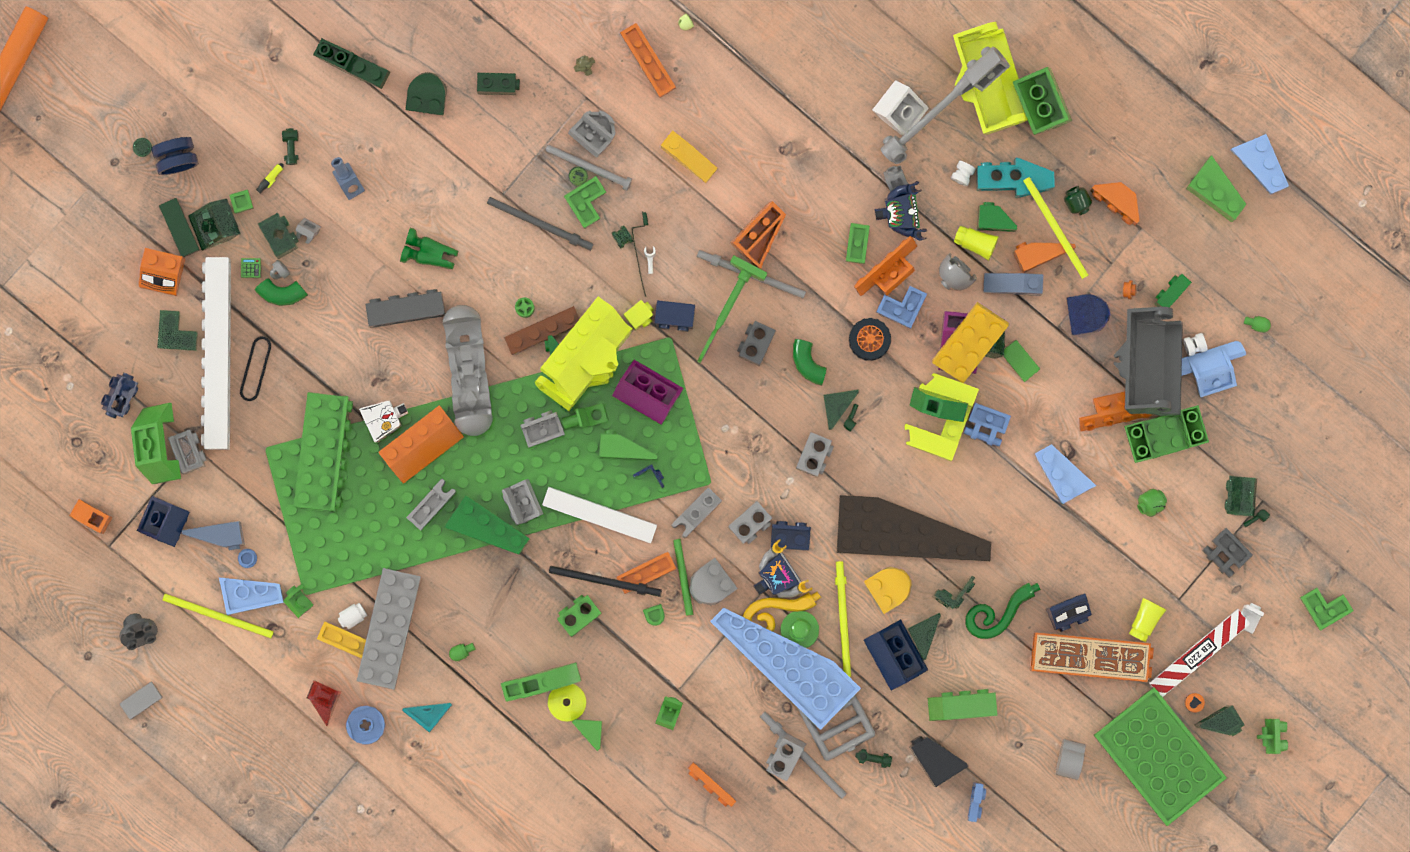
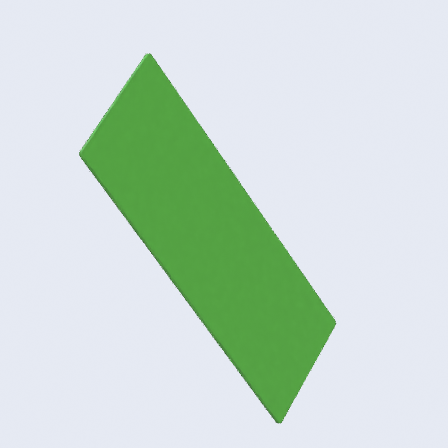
(372, 522)

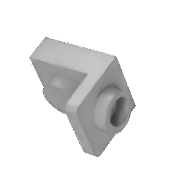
(894, 177)

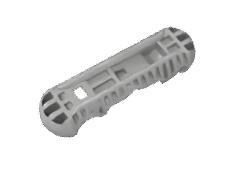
(467, 365)

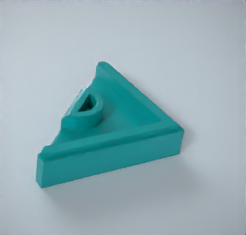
(427, 715)

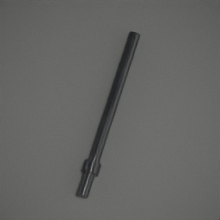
(641, 589)

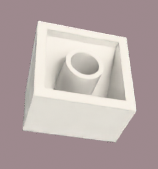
(900, 108)

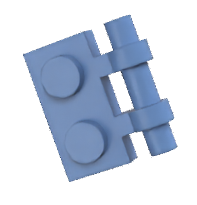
(989, 419)

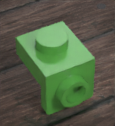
(669, 712)

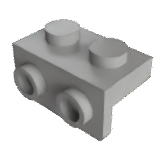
(542, 429)
(522, 502)

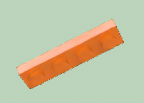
(648, 60)

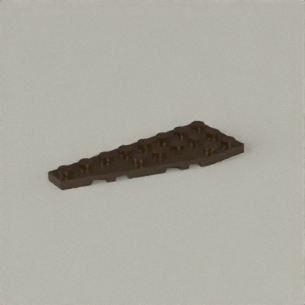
(888, 529)

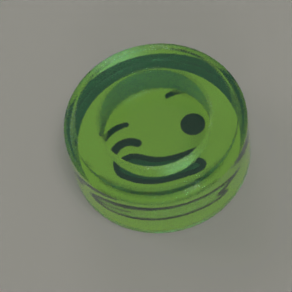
(578, 176)

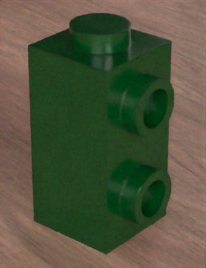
(497, 83)

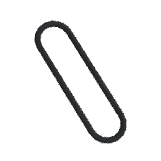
(263, 370)

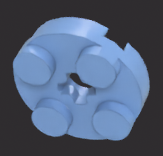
(356, 719)

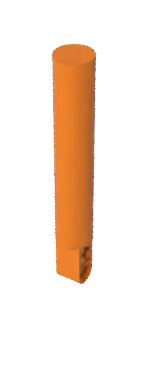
(19, 48)

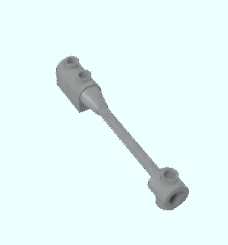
(978, 75)

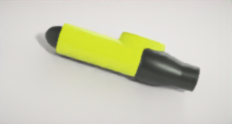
(270, 178)

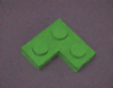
(581, 199)
(1325, 613)

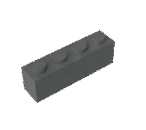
(406, 309)

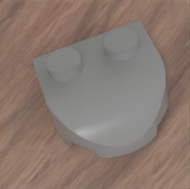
(594, 131)
(711, 584)

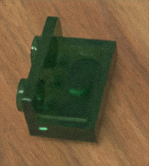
(1241, 496)

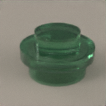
(142, 147)

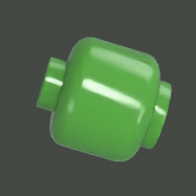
(1151, 502)

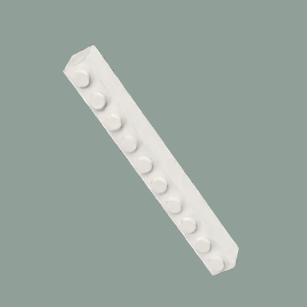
(217, 353)

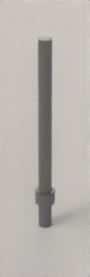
(573, 239)

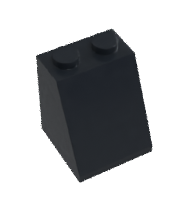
(935, 760)

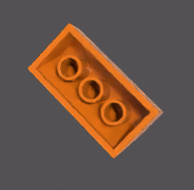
(421, 444)

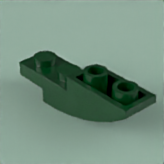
(351, 63)

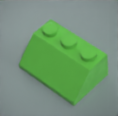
(1042, 101)

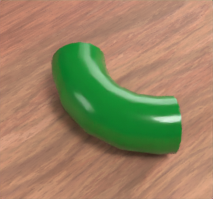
(280, 295)
(805, 363)

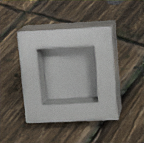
(308, 229)

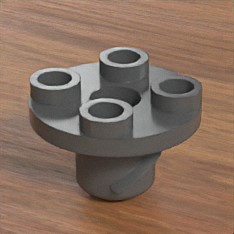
(137, 631)

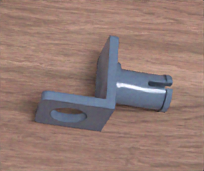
(346, 177)

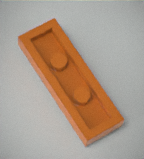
(649, 570)
(710, 785)

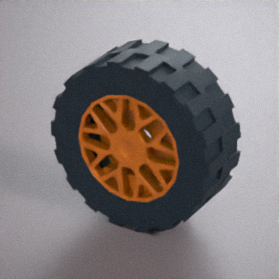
(869, 339)

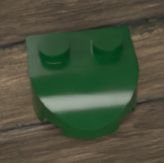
(426, 94)

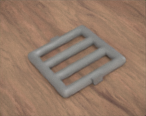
(850, 745)

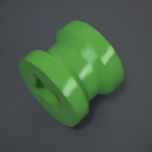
(527, 307)

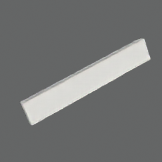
(599, 514)

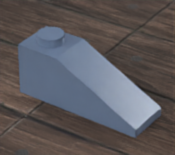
(1013, 283)
(223, 535)

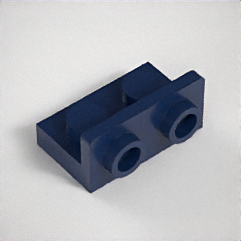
(794, 537)

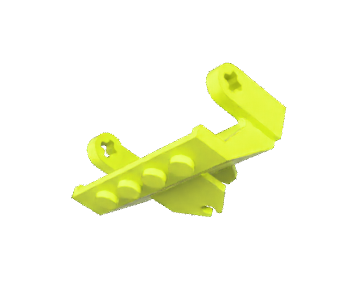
(998, 104)
(585, 355)

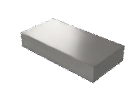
(141, 700)

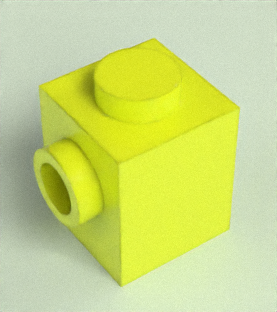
(639, 315)

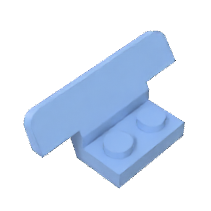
(1213, 368)

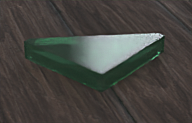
(837, 404)
(924, 633)

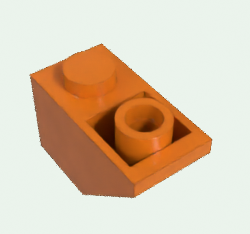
(91, 516)

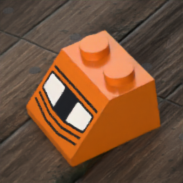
(161, 271)

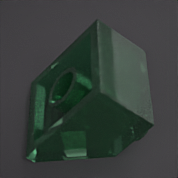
(214, 224)
(1223, 721)

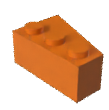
(759, 234)

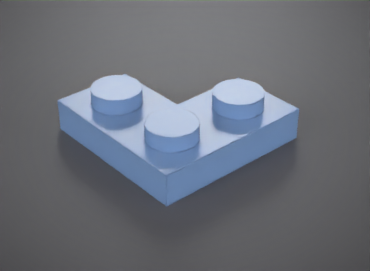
(904, 312)
(978, 794)

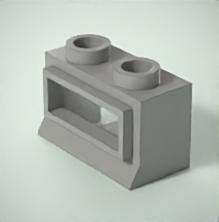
(187, 451)

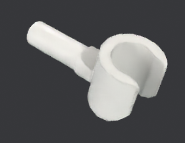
(650, 259)

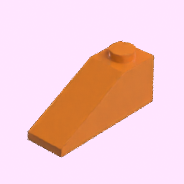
(1036, 254)

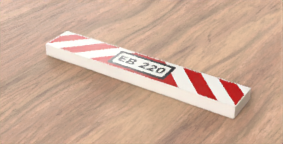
(1200, 652)

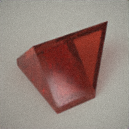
(323, 699)

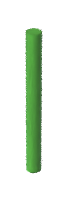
(683, 577)

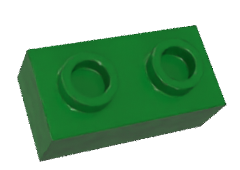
(1177, 287)

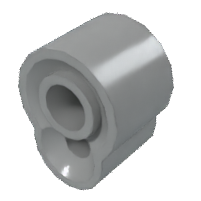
(1070, 759)

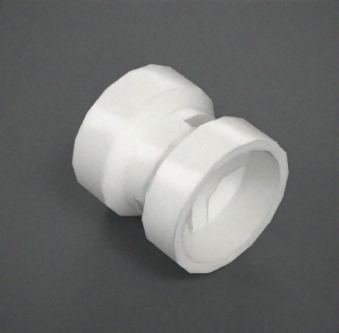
(963, 173)
(1195, 344)

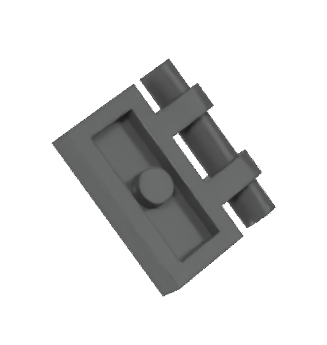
(1232, 548)

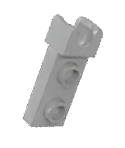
(430, 505)
(697, 511)

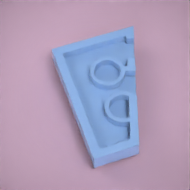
(1262, 162)
(1062, 474)
(249, 595)

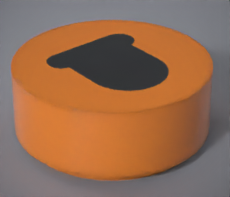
(1194, 702)

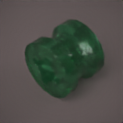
(622, 237)

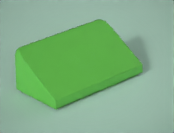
(1020, 361)

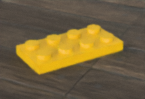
(970, 342)

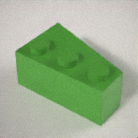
(1216, 190)
(962, 705)

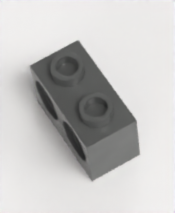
(760, 344)

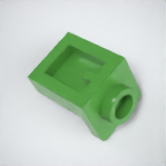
(297, 601)

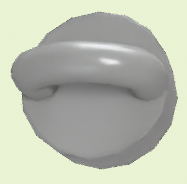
(281, 269)

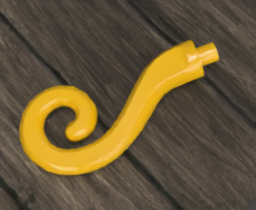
(802, 603)

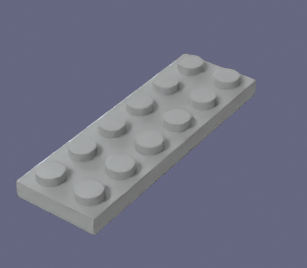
(388, 628)

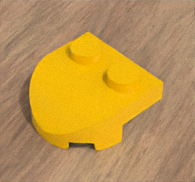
(889, 587)

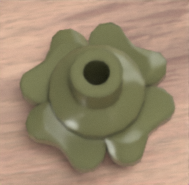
(584, 65)

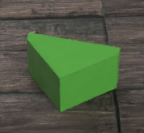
(590, 730)

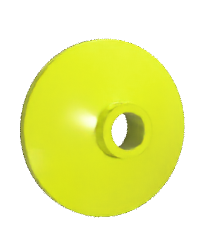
(577, 702)

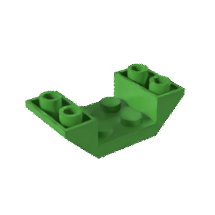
(1166, 434)
(150, 444)

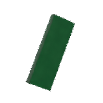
(179, 227)

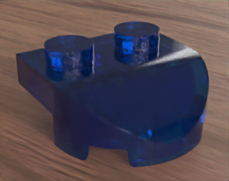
(1087, 313)

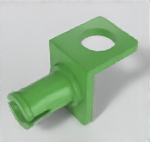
(584, 417)

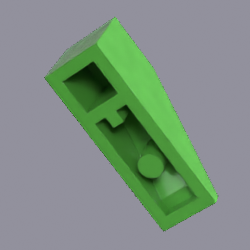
(619, 447)

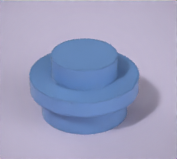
(247, 558)

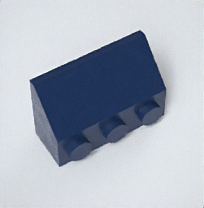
(895, 655)

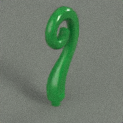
(1018, 597)

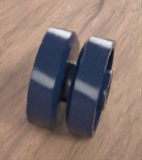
(174, 155)

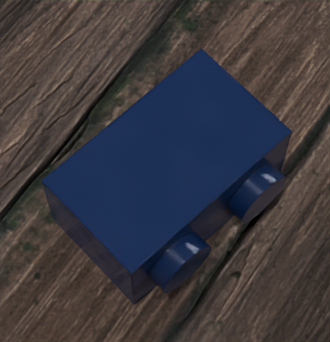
(674, 315)

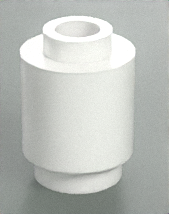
(352, 616)

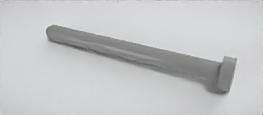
(590, 167)

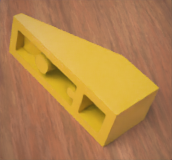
(688, 156)

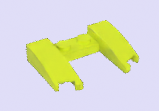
(945, 444)

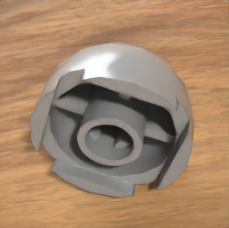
(955, 273)

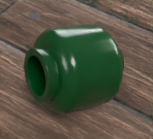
(1078, 200)

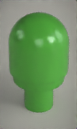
(1258, 323)
(461, 651)

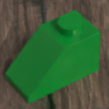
(994, 219)

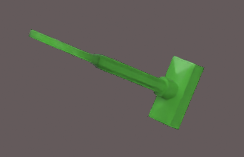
(747, 270)

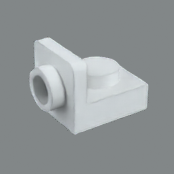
(1253, 615)

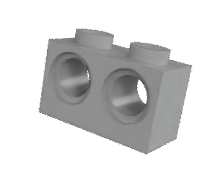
(810, 453)
(747, 519)
(787, 757)

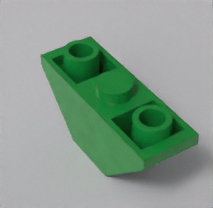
(938, 405)

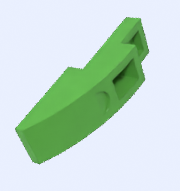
(541, 682)

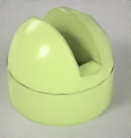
(685, 22)

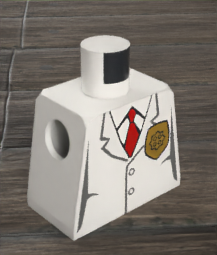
(383, 419)

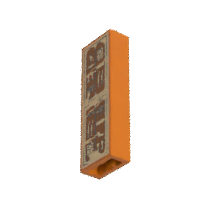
(1091, 657)

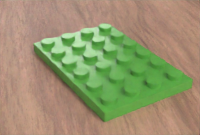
(1160, 756)

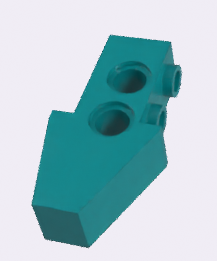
(1041, 177)

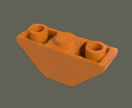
(1119, 200)

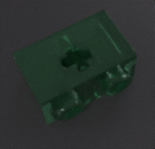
(279, 246)

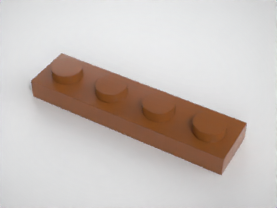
(541, 330)

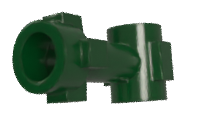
(289, 136)
(885, 760)

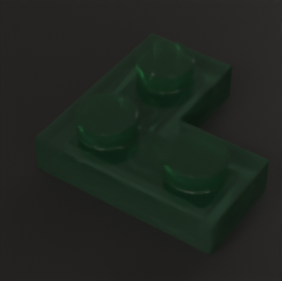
(171, 337)

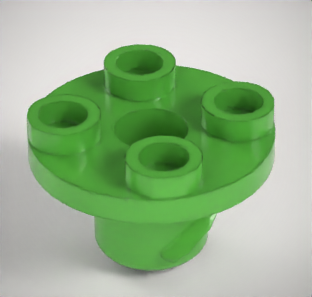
(800, 628)

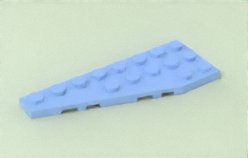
(803, 676)

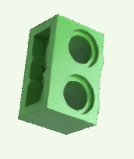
(581, 619)

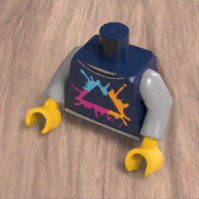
(779, 575)

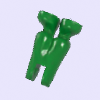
(429, 253)

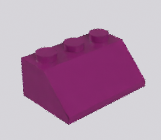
(647, 392)

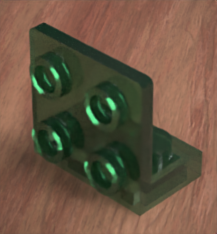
(944, 596)

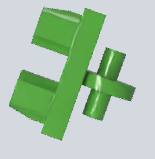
(1271, 736)

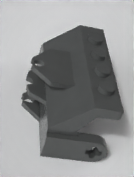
(1152, 362)

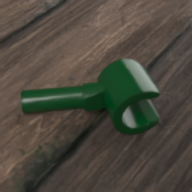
(849, 424)
(1263, 515)

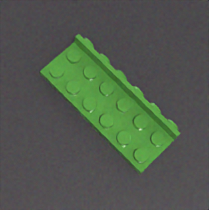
(322, 452)

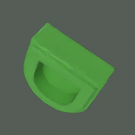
(654, 615)

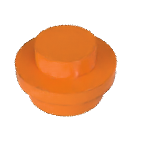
(1129, 289)

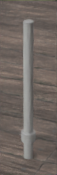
(717, 260)
(777, 729)

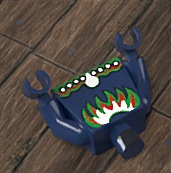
(902, 211)

